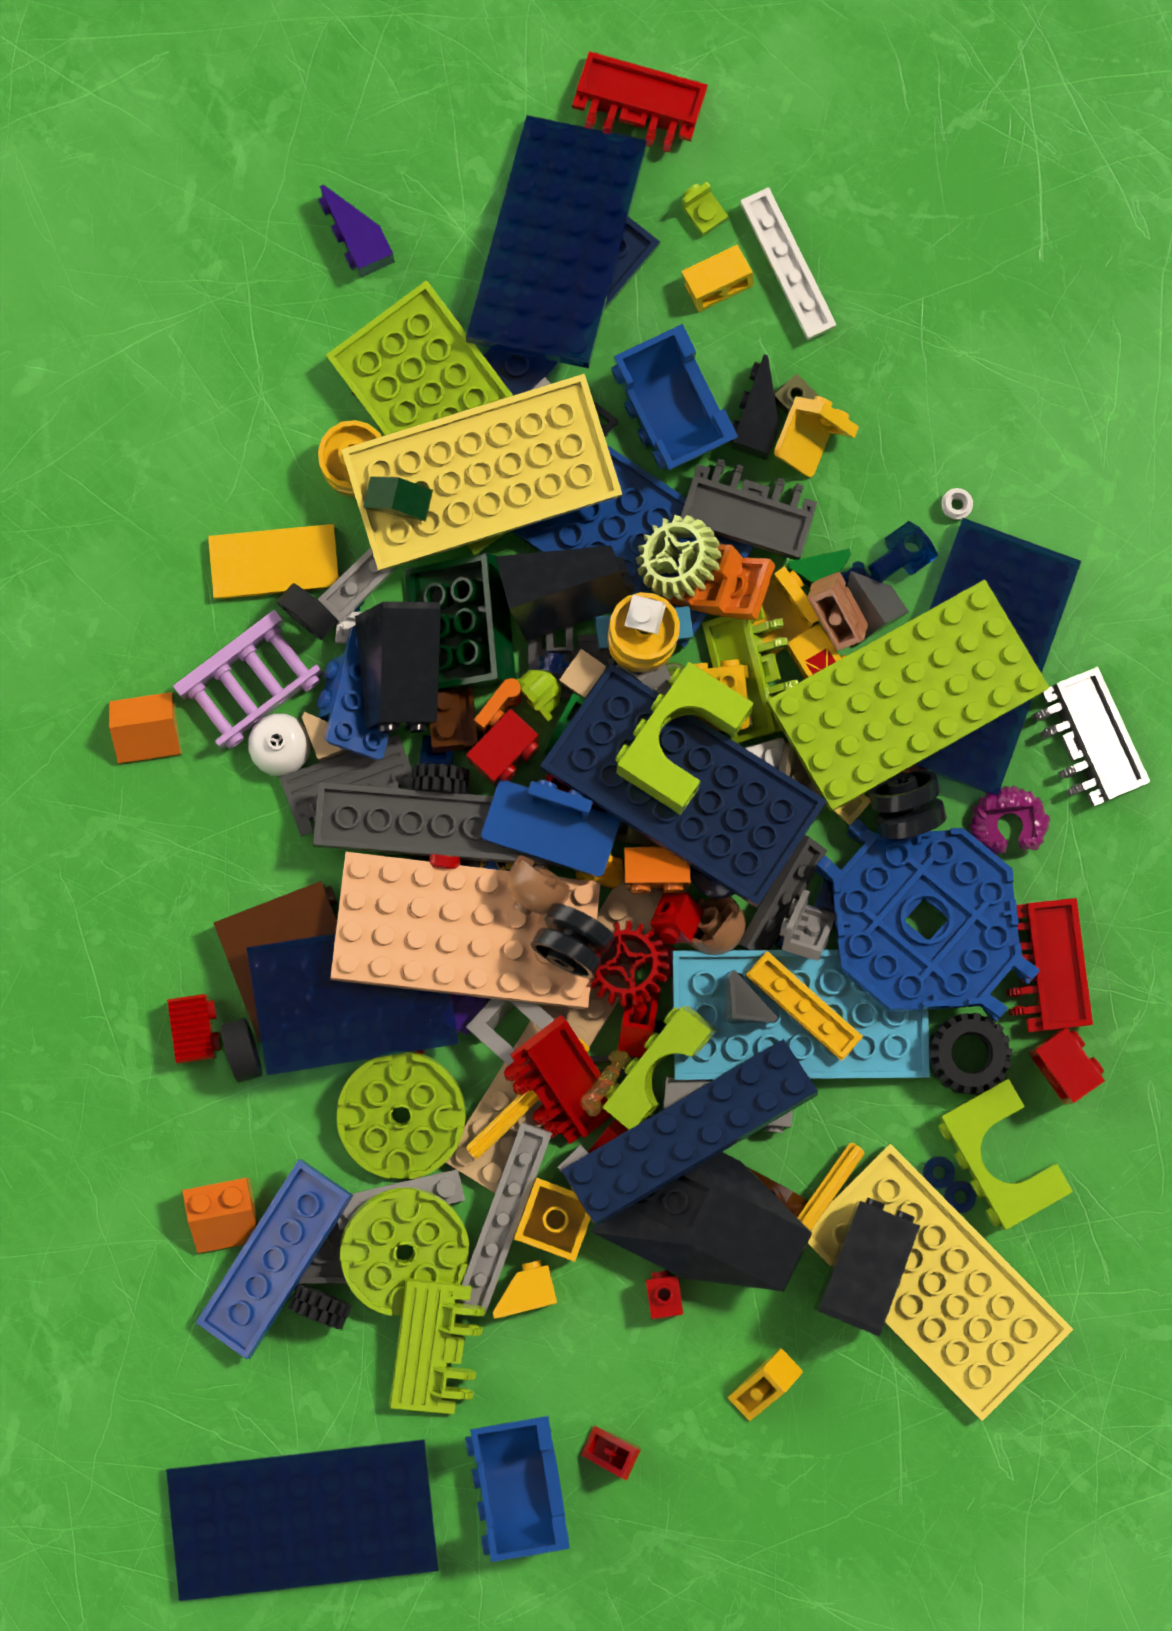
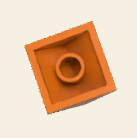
(144, 728)

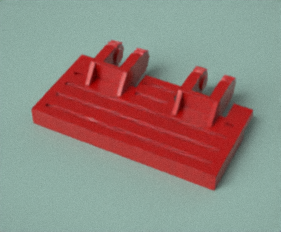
(639, 94)
(1059, 955)
(559, 1074)

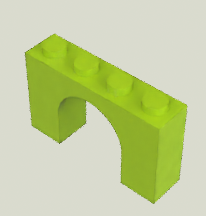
(692, 694)
(1006, 1201)

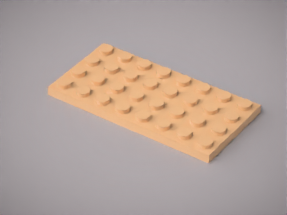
(448, 932)

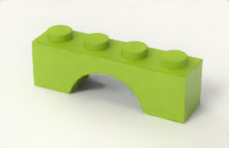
(634, 1097)

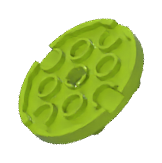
(393, 1147)
(397, 1219)

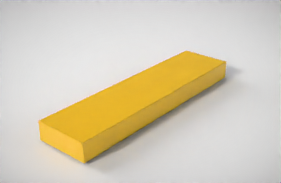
(804, 1006)

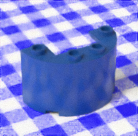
(671, 399)
(518, 1489)

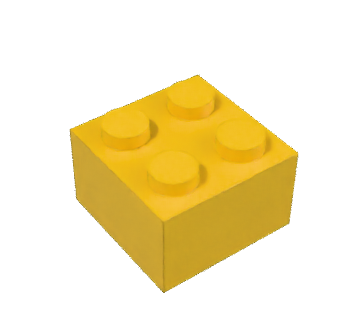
(553, 1220)

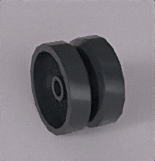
(908, 805)
(572, 940)

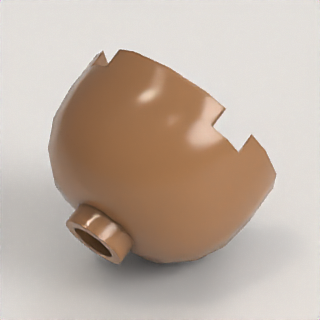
(535, 887)
(719, 927)

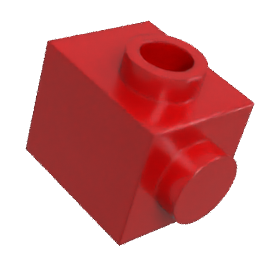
(676, 918)
(663, 1295)

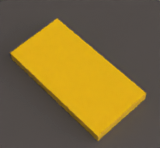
(273, 560)

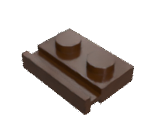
(455, 721)

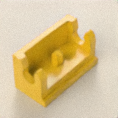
(718, 278)

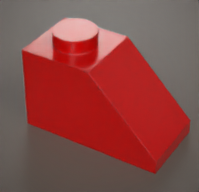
(638, 1025)

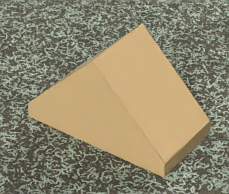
(316, 730)

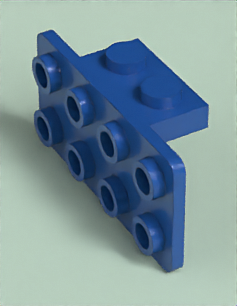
(344, 708)
(551, 826)

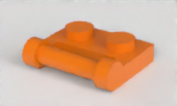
(507, 695)

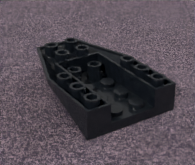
(714, 1228)

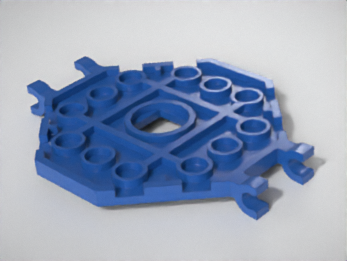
(893, 959)

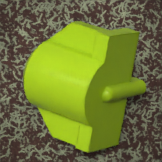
(541, 691)

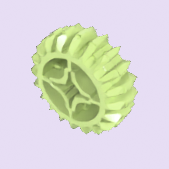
(694, 565)

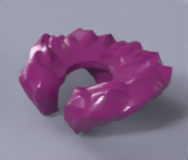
(1009, 801)

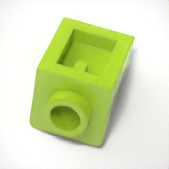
(703, 208)

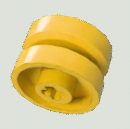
(330, 454)
(642, 651)

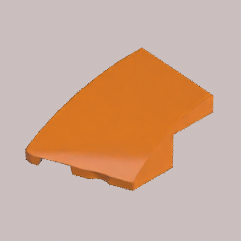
(736, 588)

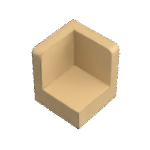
(582, 674)

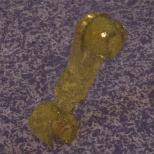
(591, 1099)

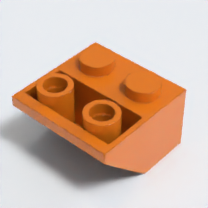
(654, 868)

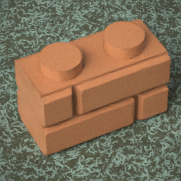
(837, 611)

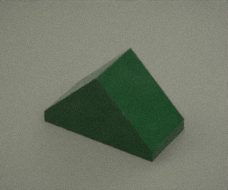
(398, 497)

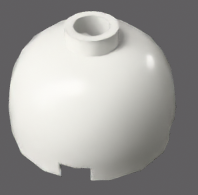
(282, 758)

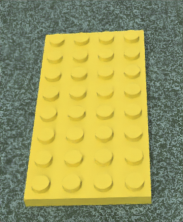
(488, 470)
(957, 1294)

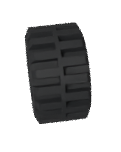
(996, 1045)

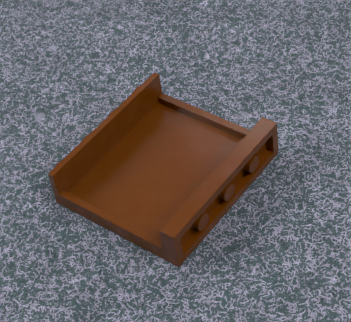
(286, 918)

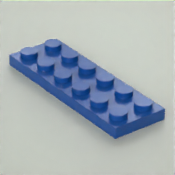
(274, 1259)

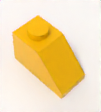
(527, 1290)
(765, 1384)

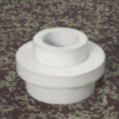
(961, 495)

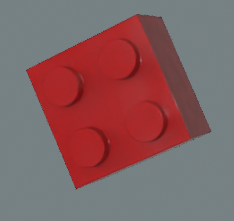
(504, 749)
(1067, 1065)

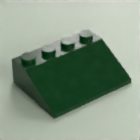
(473, 620)

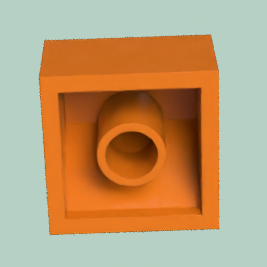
(221, 1214)

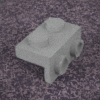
(807, 928)

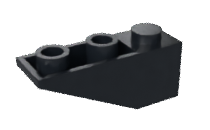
(760, 418)

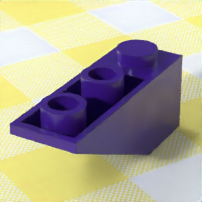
(362, 236)

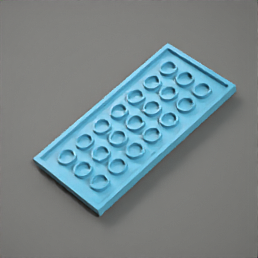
(891, 1041)

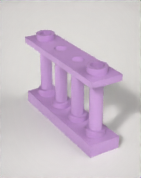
(244, 649)

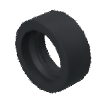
(307, 611)
(241, 1050)

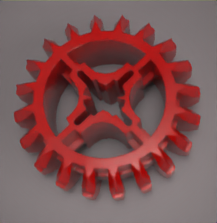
(640, 962)

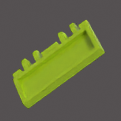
(741, 640)
(428, 1346)

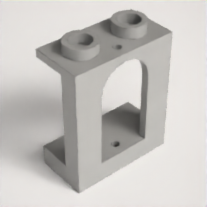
(493, 1013)

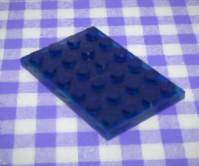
(329, 1022)

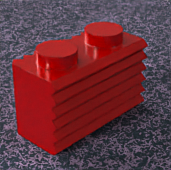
(193, 1028)

